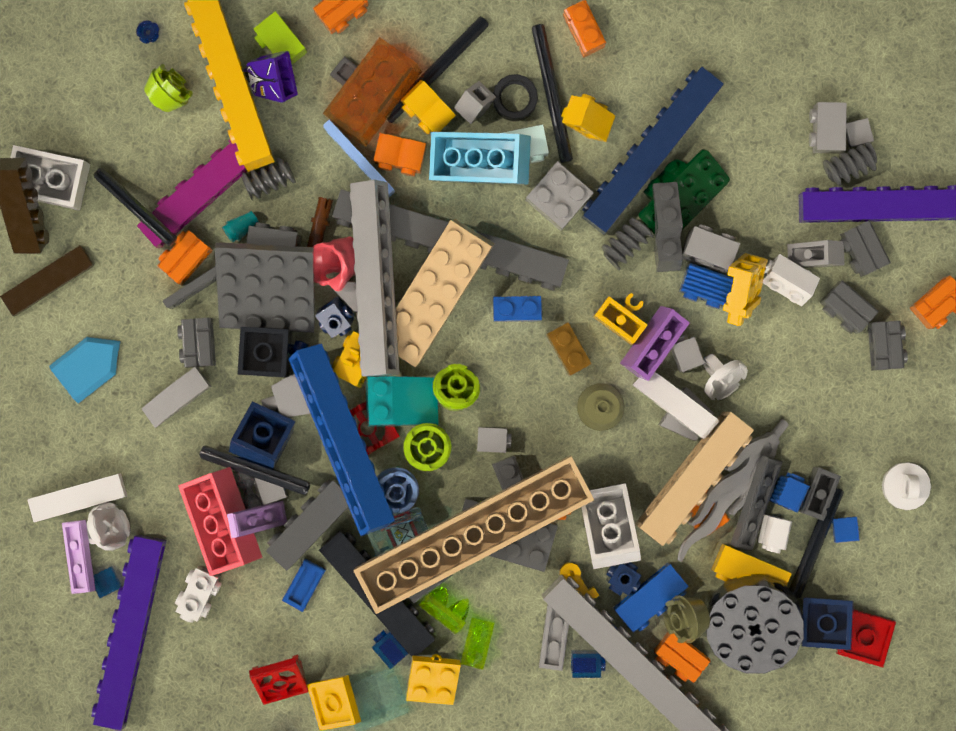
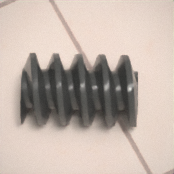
(851, 163)
(268, 178)
(626, 242)

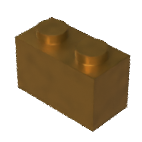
(568, 349)

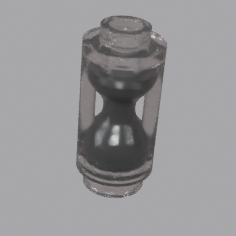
(246, 483)

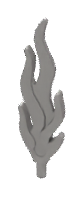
(732, 486)

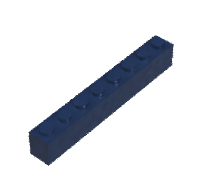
(652, 151)

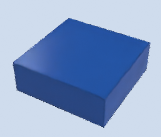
(845, 529)

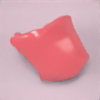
(334, 257)

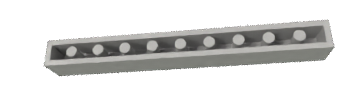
(628, 657)

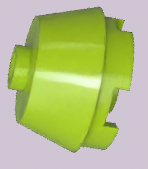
(167, 89)
(456, 387)
(427, 447)

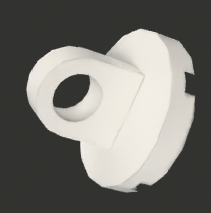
(723, 378)
(906, 486)
(107, 527)

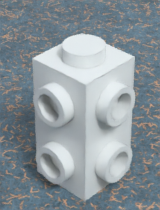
(790, 280)
(194, 601)

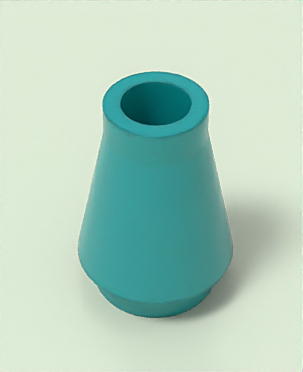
(239, 226)

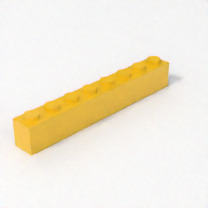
(230, 83)

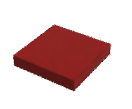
(870, 638)

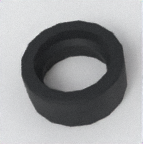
(528, 85)

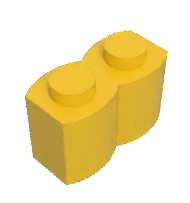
(427, 108)

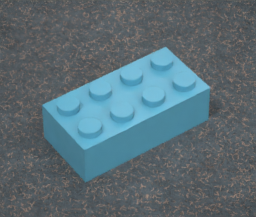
(480, 157)

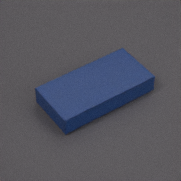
(304, 585)

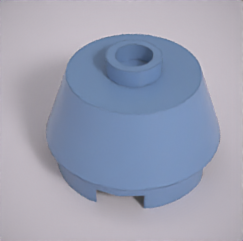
(399, 488)

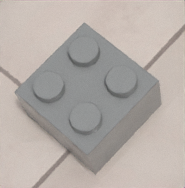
(559, 196)
(710, 249)

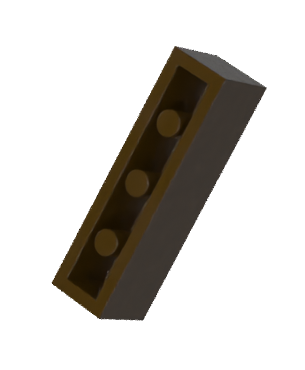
(21, 207)

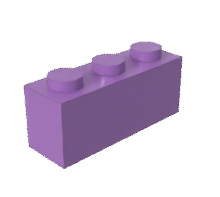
(654, 343)

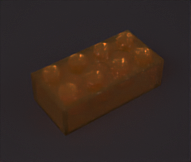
(372, 92)

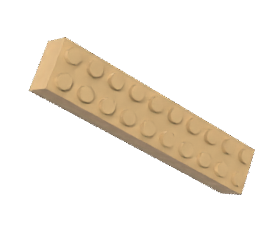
(473, 534)

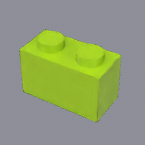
(278, 37)

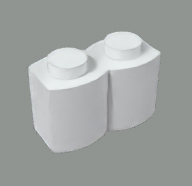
(774, 533)

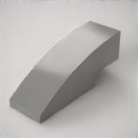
(176, 396)

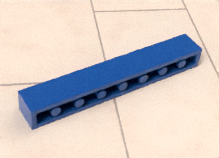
(341, 439)

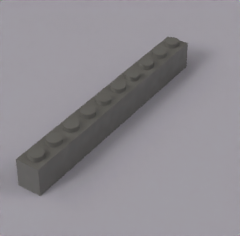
(504, 256)

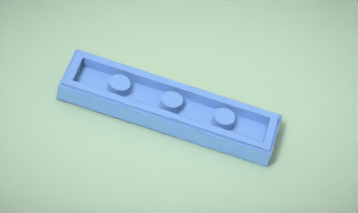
(354, 154)

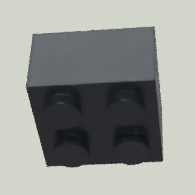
(264, 352)

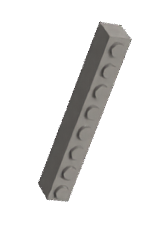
(374, 278)

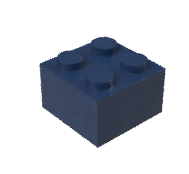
(262, 435)
(827, 623)

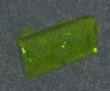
(451, 617)
(477, 643)

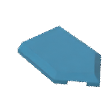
(87, 366)

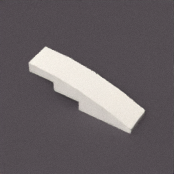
(677, 404)
(77, 497)

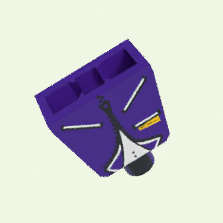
(272, 77)

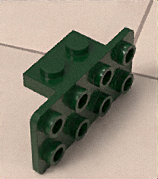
(697, 186)

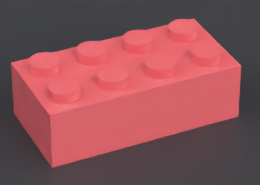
(207, 504)

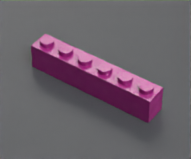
(196, 193)

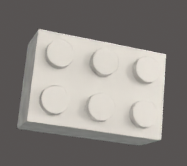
(56, 177)
(611, 527)

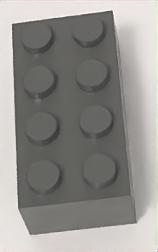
(307, 527)
(528, 551)

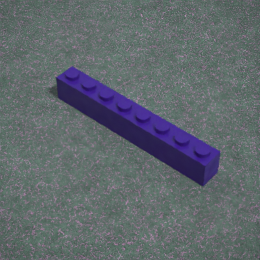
(877, 205)
(129, 632)

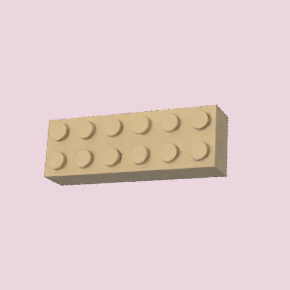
(438, 289)
(694, 478)

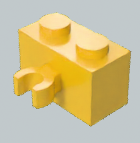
(588, 117)
(620, 318)
(348, 364)

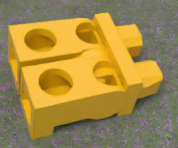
(746, 286)

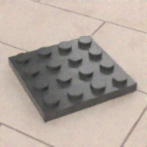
(265, 286)

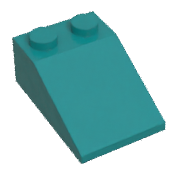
(400, 401)

